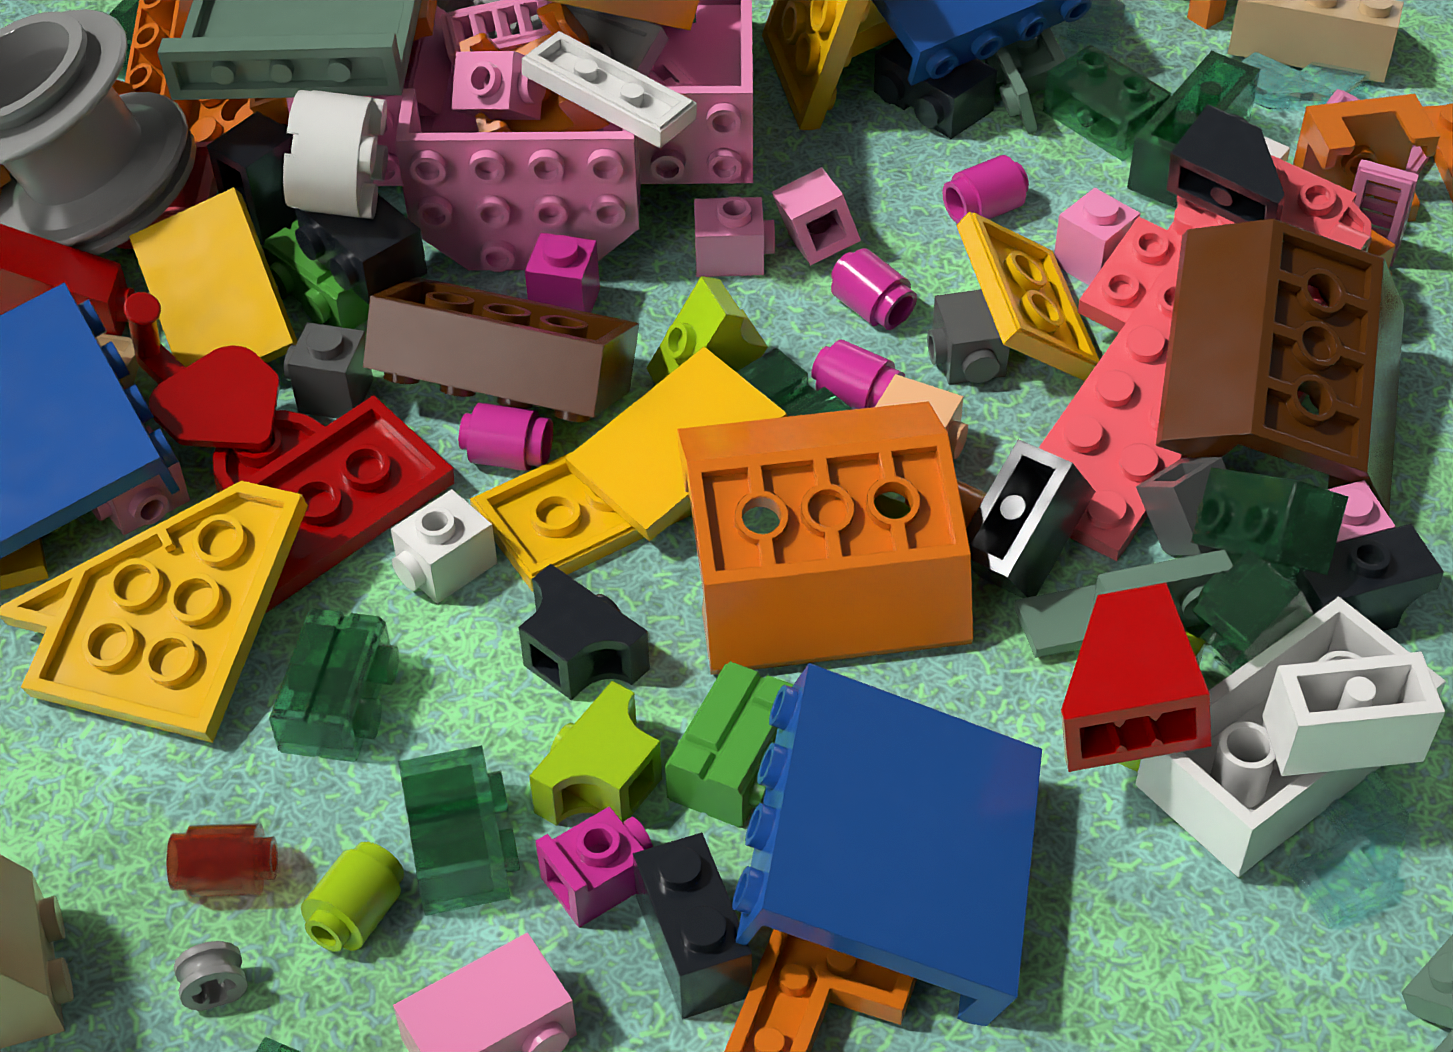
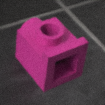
(592, 864)

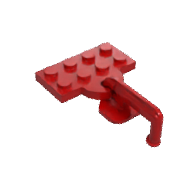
(352, 473)

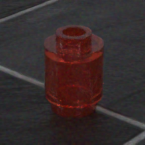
(221, 860)

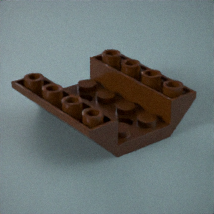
(1255, 336)

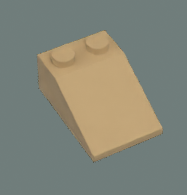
(30, 976)

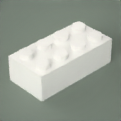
(1234, 790)

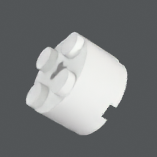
(335, 153)

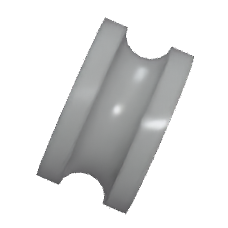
(210, 975)

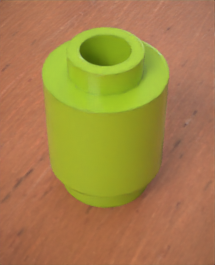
(352, 897)

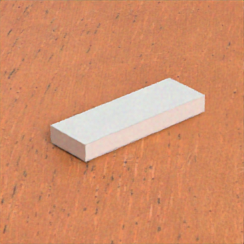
(609, 89)

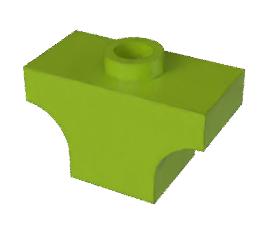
(708, 321)
(598, 762)

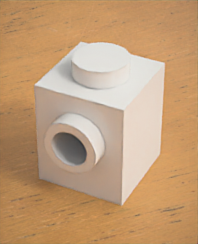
(443, 547)

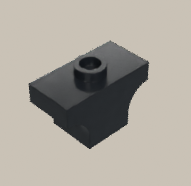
(1375, 575)
(580, 636)

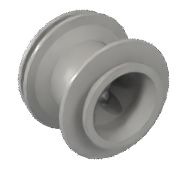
(78, 153)

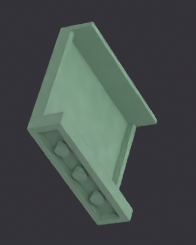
(290, 46)

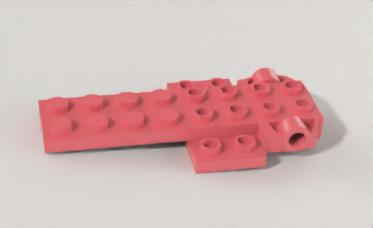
(1116, 412)

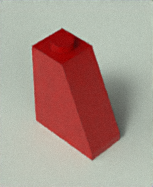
(37, 265)
(1134, 684)

